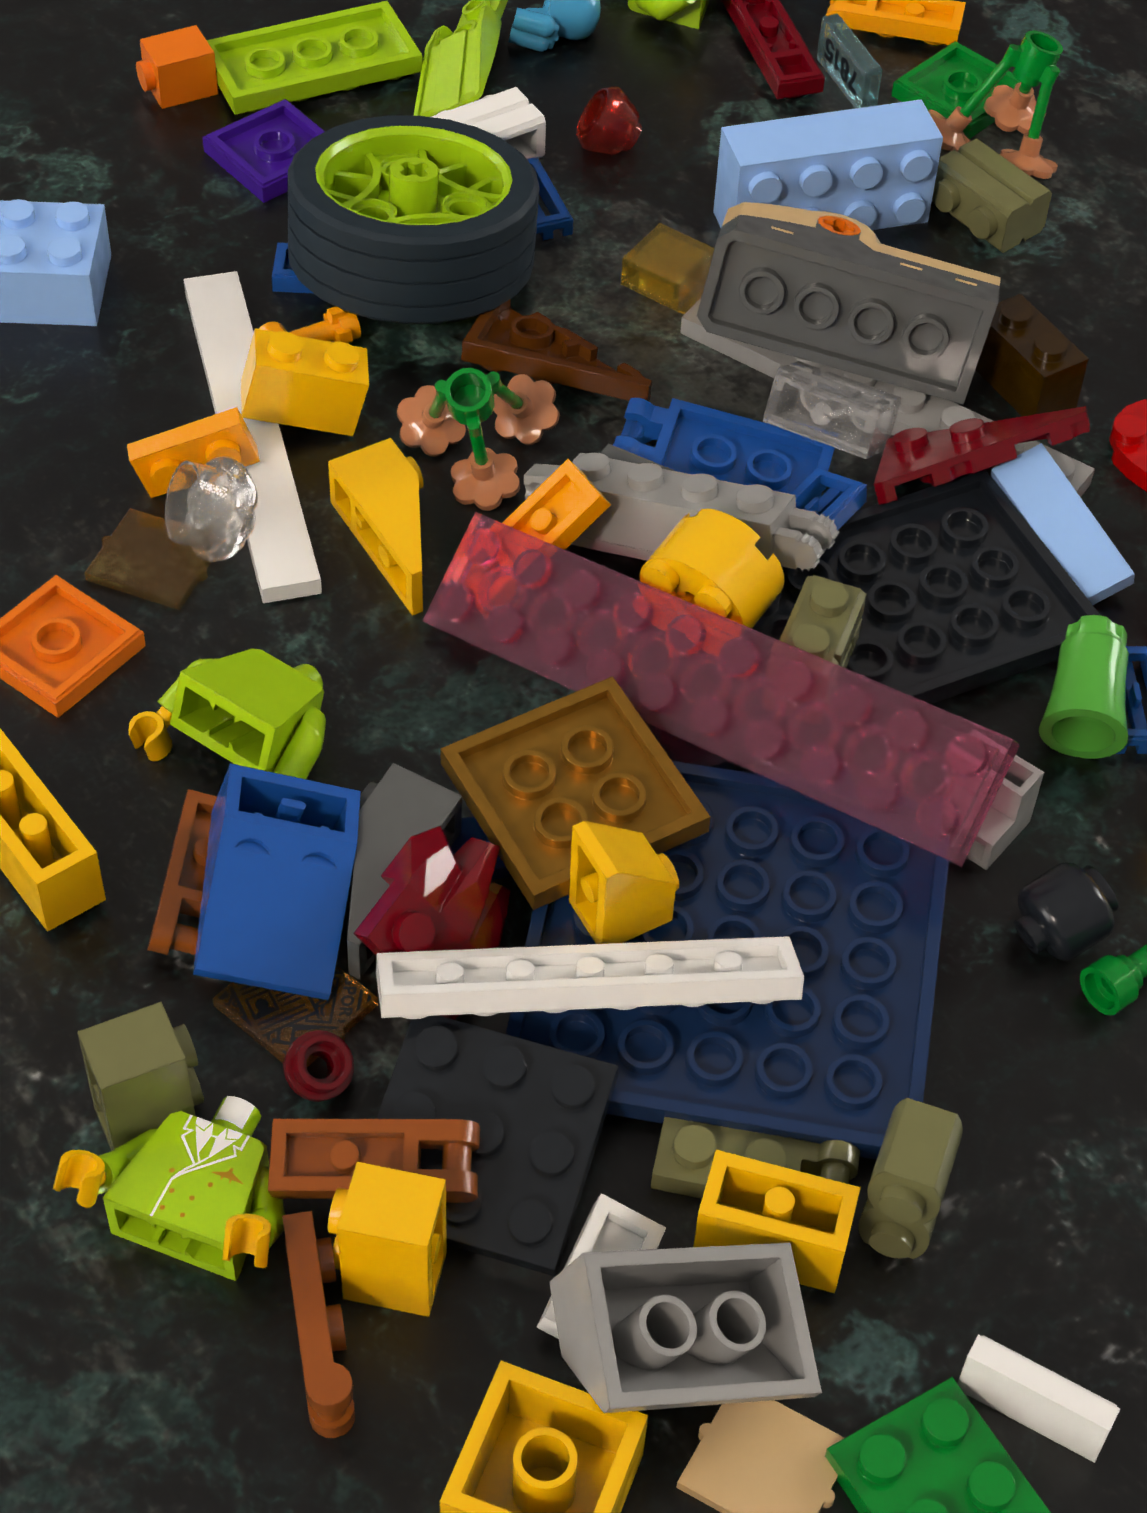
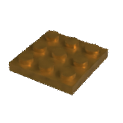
(566, 766)

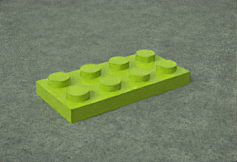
(313, 57)

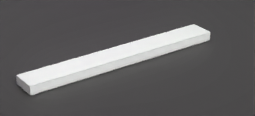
(280, 537)

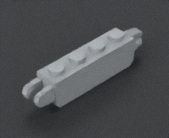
(653, 500)

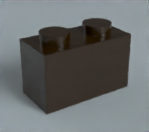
(1031, 360)

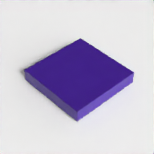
(262, 147)

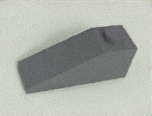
(388, 817)

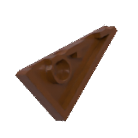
(548, 353)

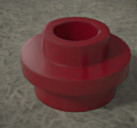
(332, 1051)

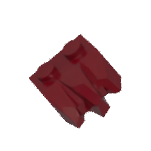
(438, 899)

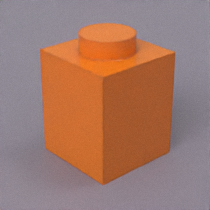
(177, 67)

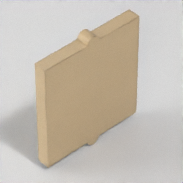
(761, 1461)

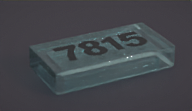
(848, 62)

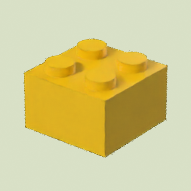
(544, 1451)

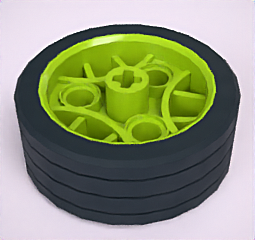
(412, 219)

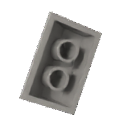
(685, 1326)

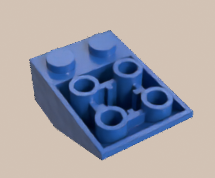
(276, 881)

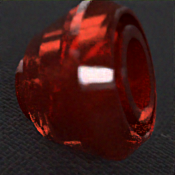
(609, 122)

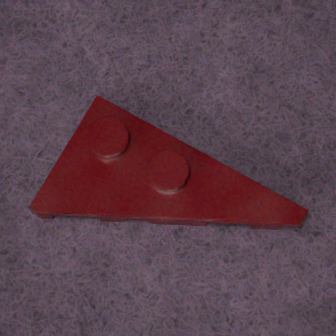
(968, 447)

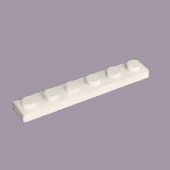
(587, 977)

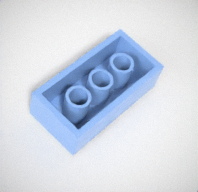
(849, 162)
(52, 262)

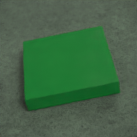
(949, 82)

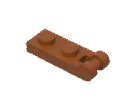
(184, 877)
(320, 1154)
(318, 1327)

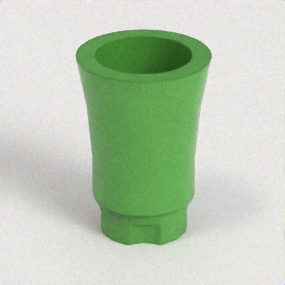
(1089, 691)

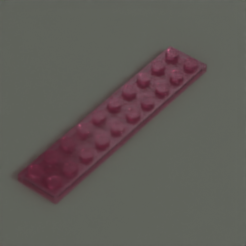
(727, 688)

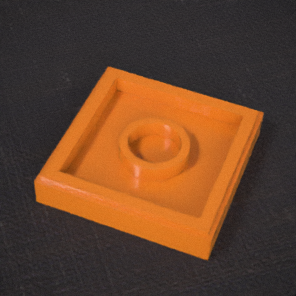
(63, 645)

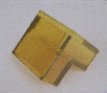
(668, 268)

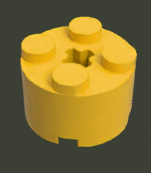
(716, 567)

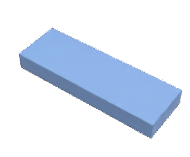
(1063, 523)

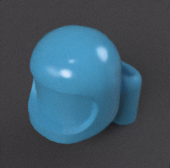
(558, 18)

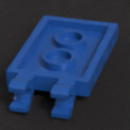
(721, 445)

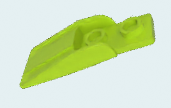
(461, 60)

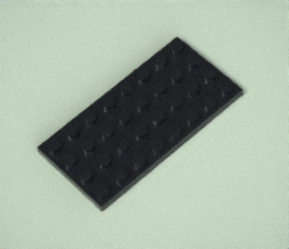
(951, 596)

